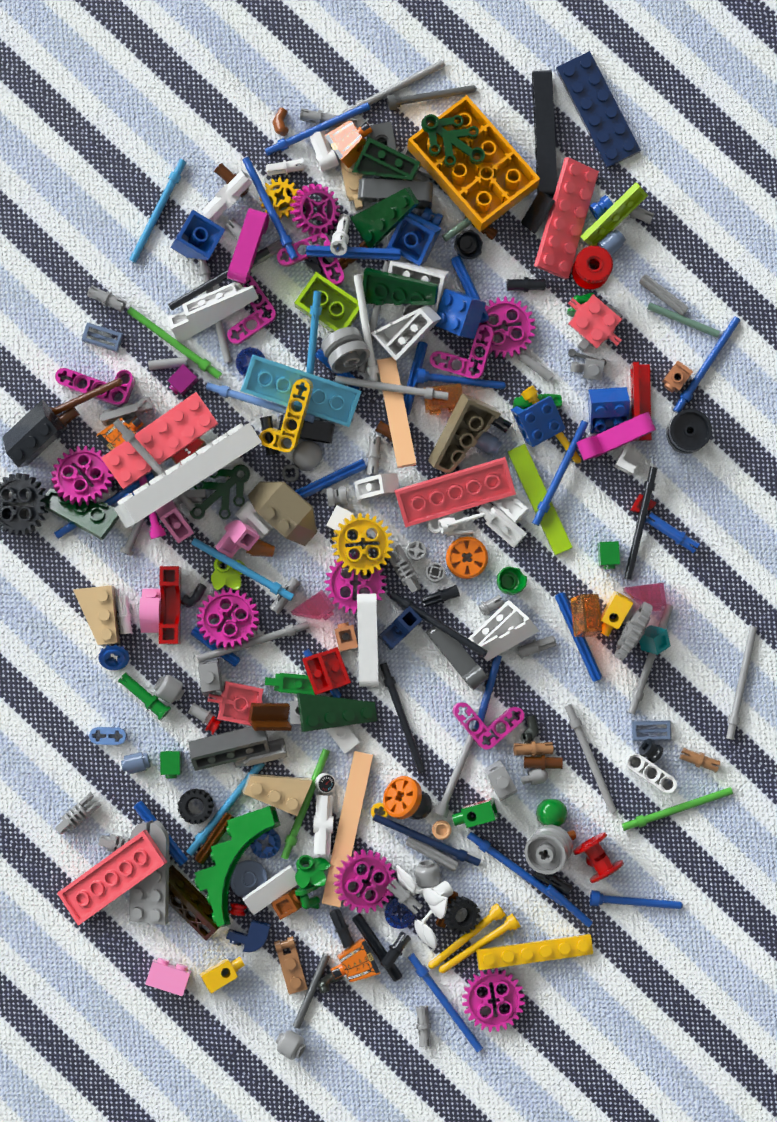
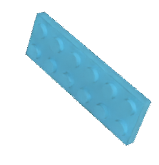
(275, 382)

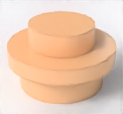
(441, 830)

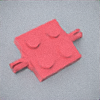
(594, 321)
(236, 702)

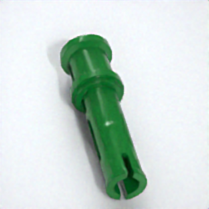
(151, 702)

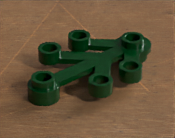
(451, 138)
(223, 490)

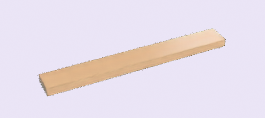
(348, 822)

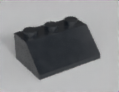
(32, 434)

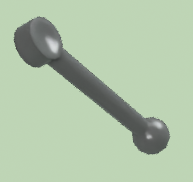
(572, 353)

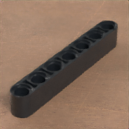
(544, 131)

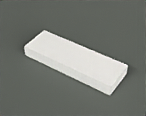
(270, 890)

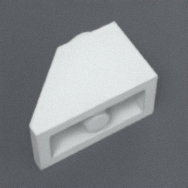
(376, 486)

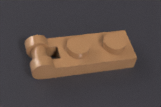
(291, 966)

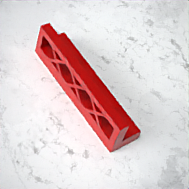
(640, 392)

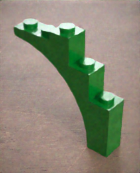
(225, 855)

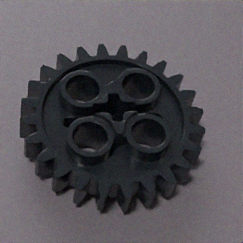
(19, 486)

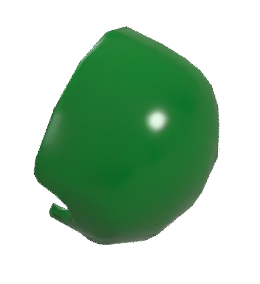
(511, 581)
(551, 812)

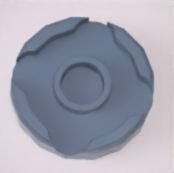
(247, 877)

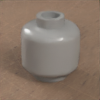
(169, 689)
(427, 874)
(290, 1044)

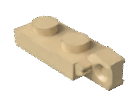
(351, 184)

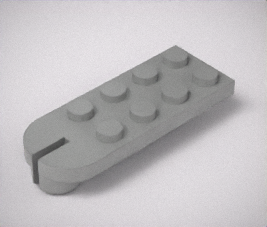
(151, 896)

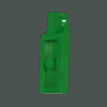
(290, 683)

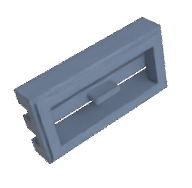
(117, 342)
(635, 731)

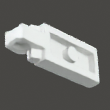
(502, 524)

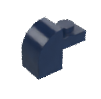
(400, 628)
(254, 939)

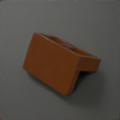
(270, 716)

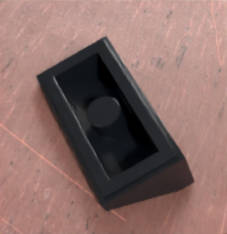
(537, 211)

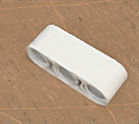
(659, 777)

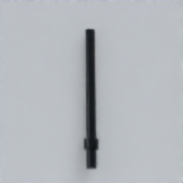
(210, 283)
(649, 486)
(405, 603)
(389, 681)

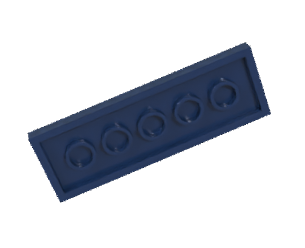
(598, 109)

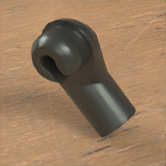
(531, 731)
(327, 979)

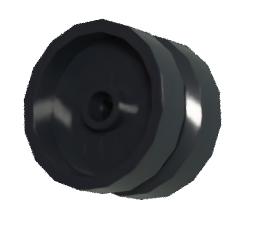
(699, 435)

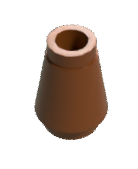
(261, 548)

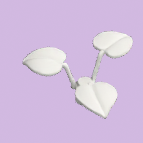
(435, 897)

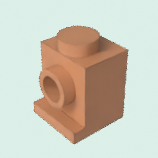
(681, 370)
(349, 644)

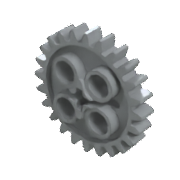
(633, 631)

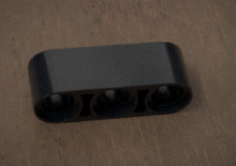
(316, 431)

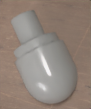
(535, 777)

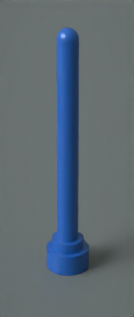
(424, 376)
(598, 898)

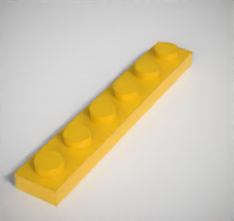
(534, 952)

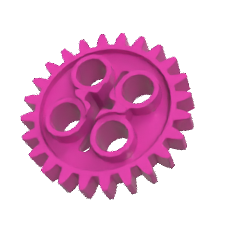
(509, 343)
(68, 486)
(337, 582)
(242, 627)
(349, 874)
(476, 1002)

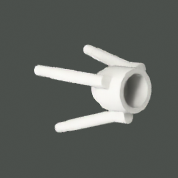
(448, 524)

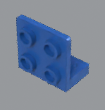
(538, 421)

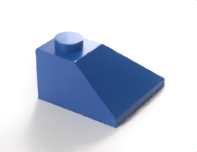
(197, 237)

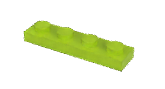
(614, 215)

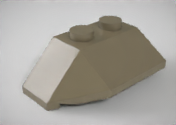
(284, 511)

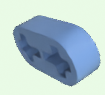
(107, 730)

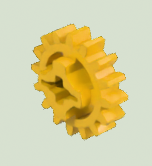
(274, 194)

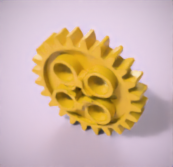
(360, 527)

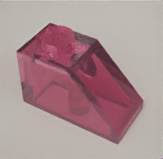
(651, 594)
(316, 607)

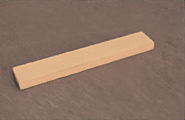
(396, 414)

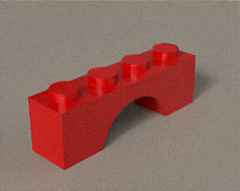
(170, 605)

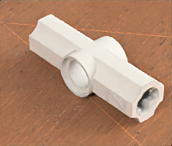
(227, 195)
(323, 824)

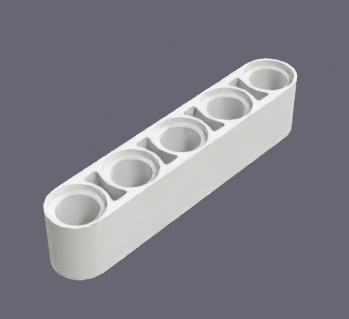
(367, 640)

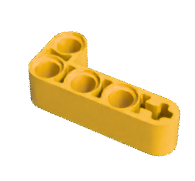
(291, 413)

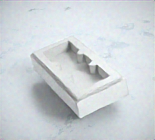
(511, 507)
(343, 737)

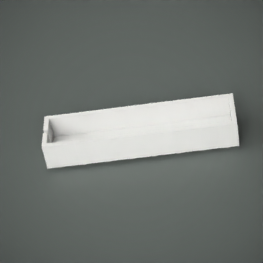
(185, 476)

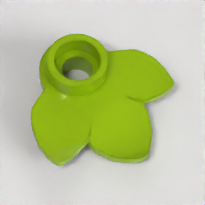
(227, 576)

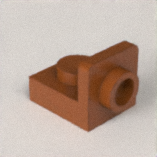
(287, 904)

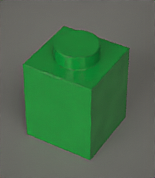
(608, 554)
(170, 764)

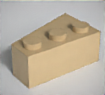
(100, 612)
(278, 791)

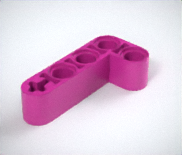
(254, 227)
(92, 383)
(616, 436)

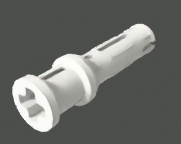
(340, 237)

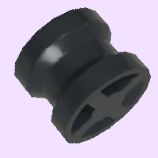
(651, 750)

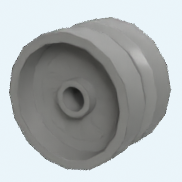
(345, 350)
(548, 849)

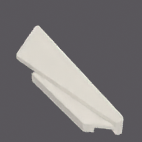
(210, 309)

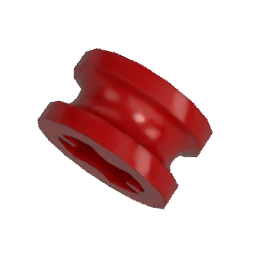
(213, 725)
(237, 909)

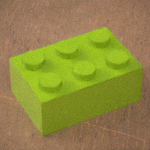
(337, 306)

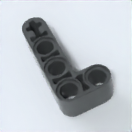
(379, 189)
(458, 657)

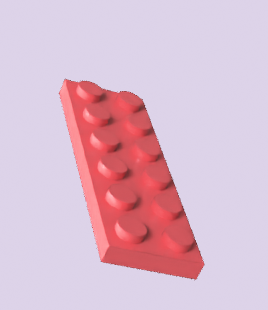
(566, 218)
(161, 439)
(455, 492)
(112, 877)

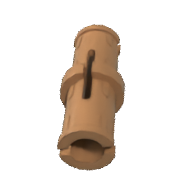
(532, 748)
(700, 759)

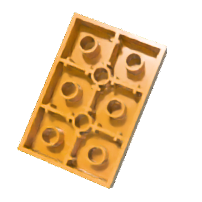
(483, 189)

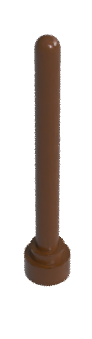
(87, 396)

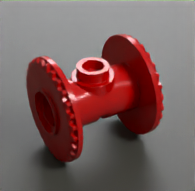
(597, 258)
(597, 858)

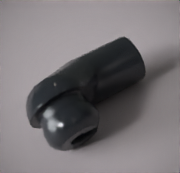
(196, 596)

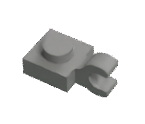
(592, 368)

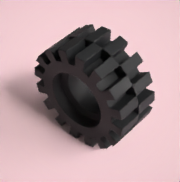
(195, 794)
(468, 922)

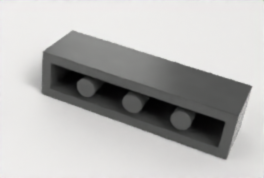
(228, 747)

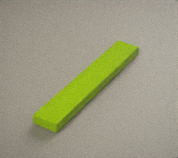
(536, 492)

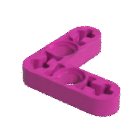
(313, 238)
(256, 316)
(467, 363)
(483, 730)

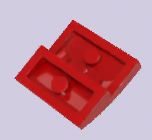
(326, 671)

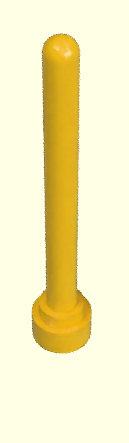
(531, 395)
(495, 913)
(510, 923)

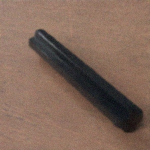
(375, 944)

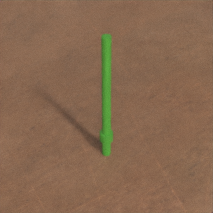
(203, 364)
(641, 821)
(291, 839)

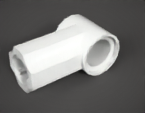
(325, 155)
(250, 517)

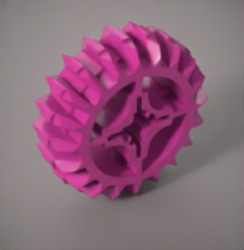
(326, 219)

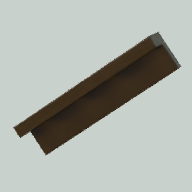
(191, 901)

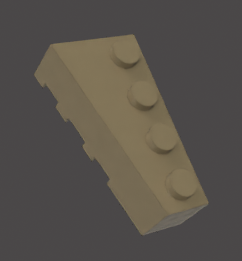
(461, 432)

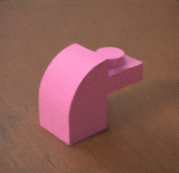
(237, 536)
(150, 610)

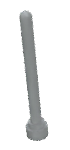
(442, 807)

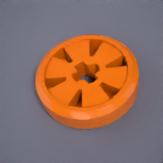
(464, 546)
(410, 800)

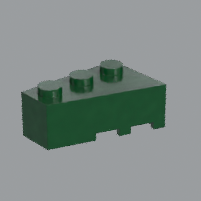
(385, 163)

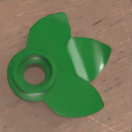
(312, 874)

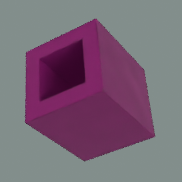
(182, 380)

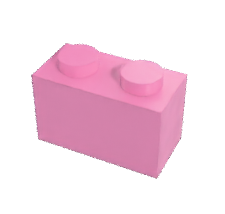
(174, 521)
(168, 976)

